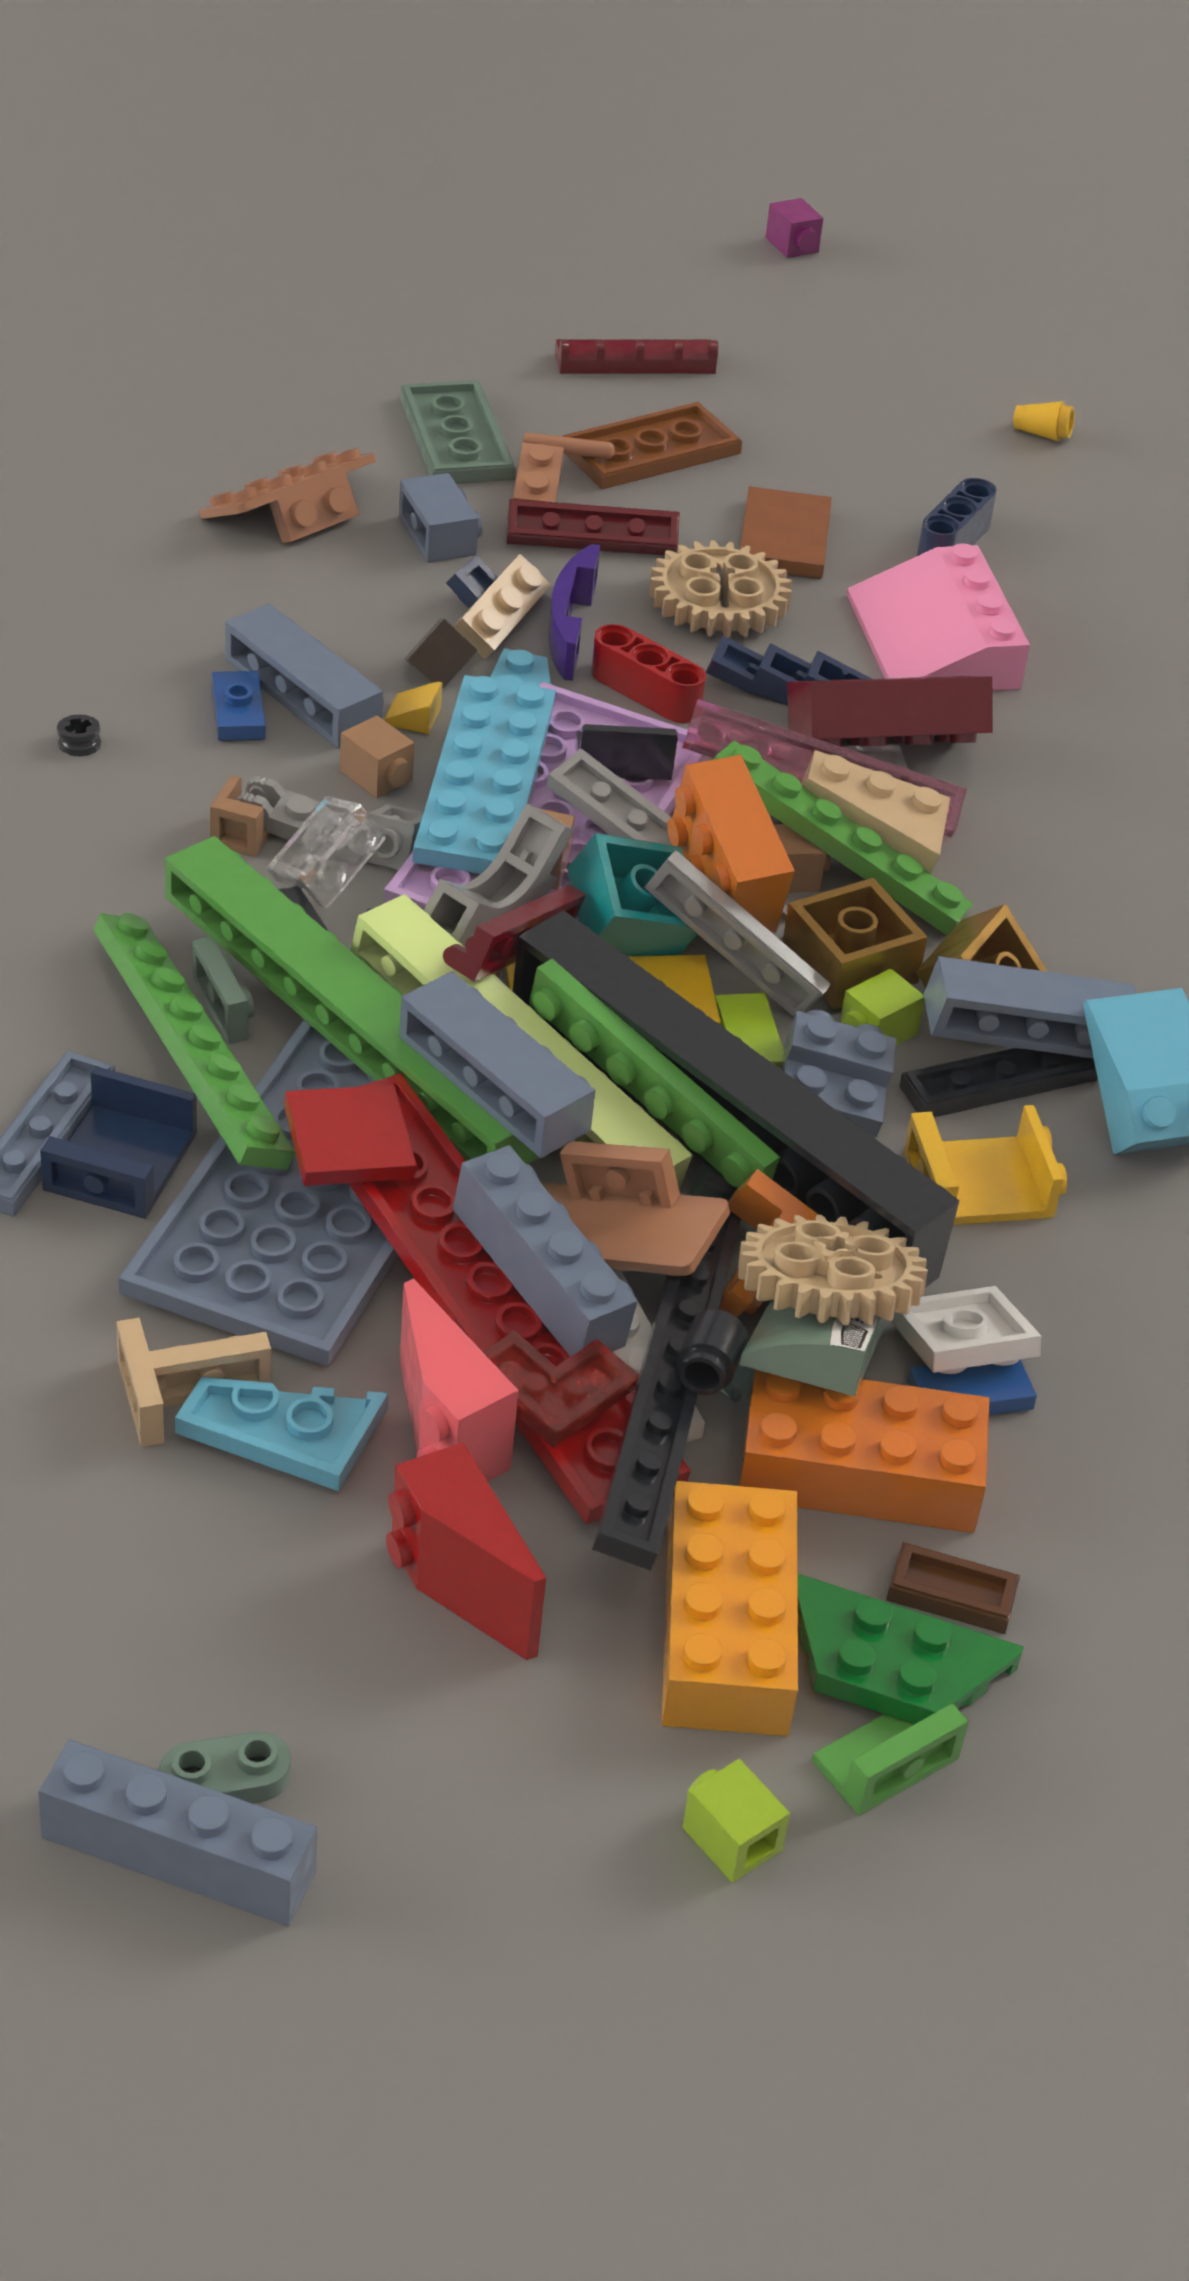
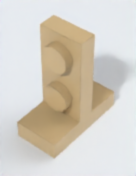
(171, 1373)

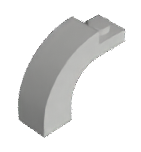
(512, 880)

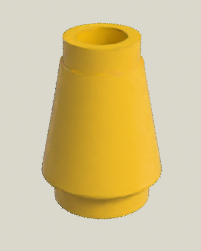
(1046, 420)

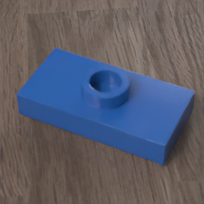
(238, 705)

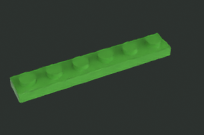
(852, 844)
(649, 1076)

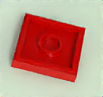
(349, 1135)

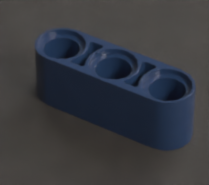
(960, 516)

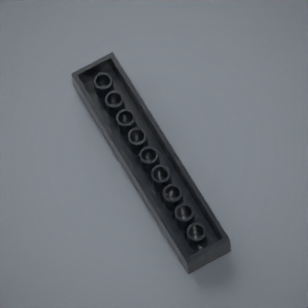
(821, 1152)

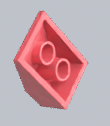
(453, 1387)

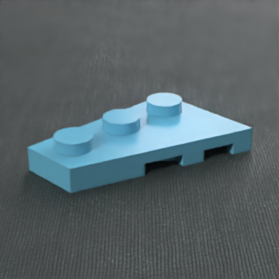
(292, 1432)

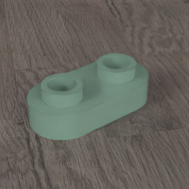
(227, 1765)

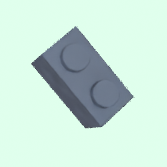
(439, 517)

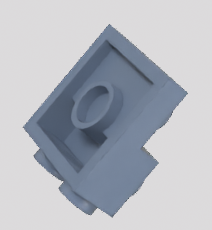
(841, 1065)

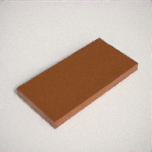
(657, 444)

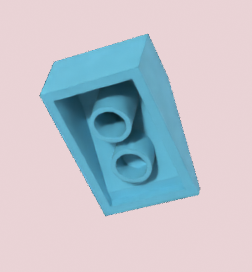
(1142, 1067)

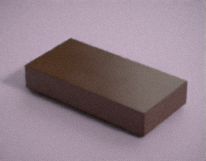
(953, 1587)

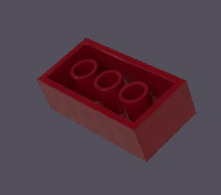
(892, 707)

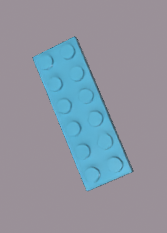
(483, 772)

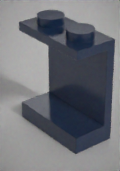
(123, 1144)

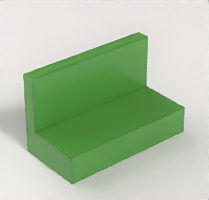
(890, 1756)

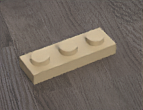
(502, 606)

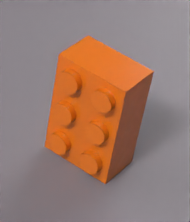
(732, 837)

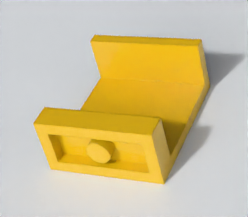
(991, 1176)

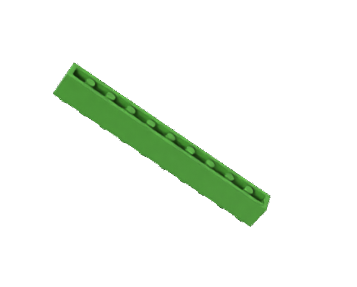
(321, 983)

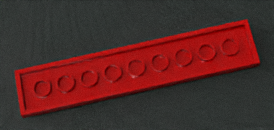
(479, 1297)

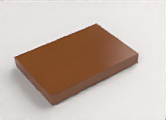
(788, 529)

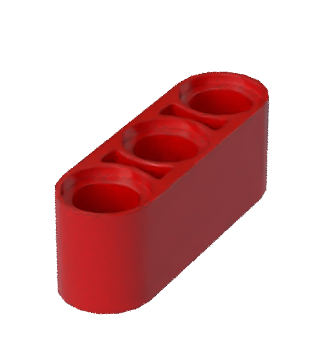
(647, 672)

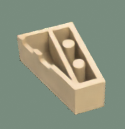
(901, 813)

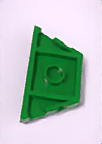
(894, 1655)

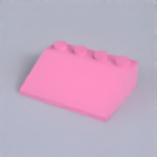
(941, 619)

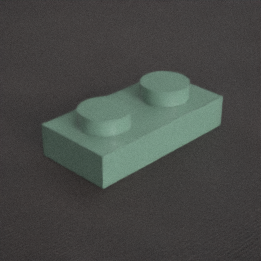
(218, 985)

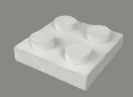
(968, 1330)

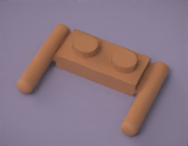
(543, 460)

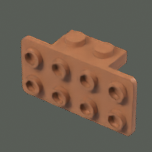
(301, 496)
(634, 1210)

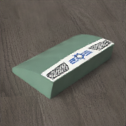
(812, 1351)

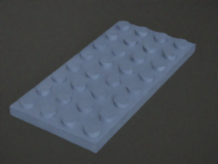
(258, 1246)

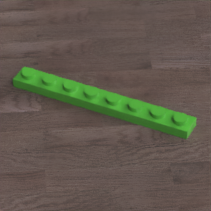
(194, 1043)

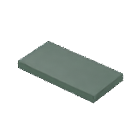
(457, 431)

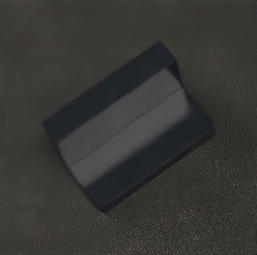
(631, 750)

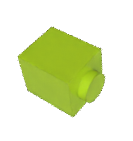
(886, 1003)
(735, 1819)

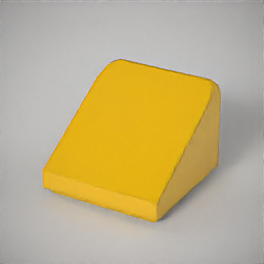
(416, 708)

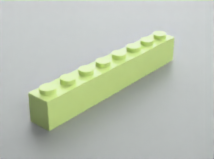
(408, 953)

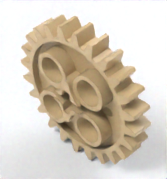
(690, 588)
(832, 1269)

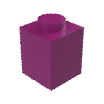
(794, 227)

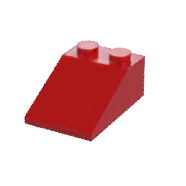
(465, 1548)

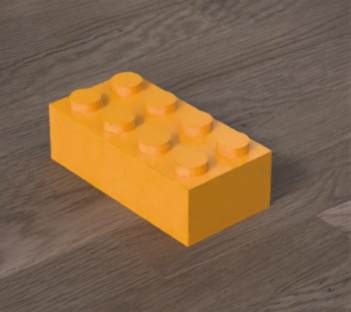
(731, 1609)

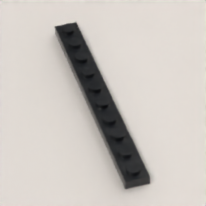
(661, 1405)

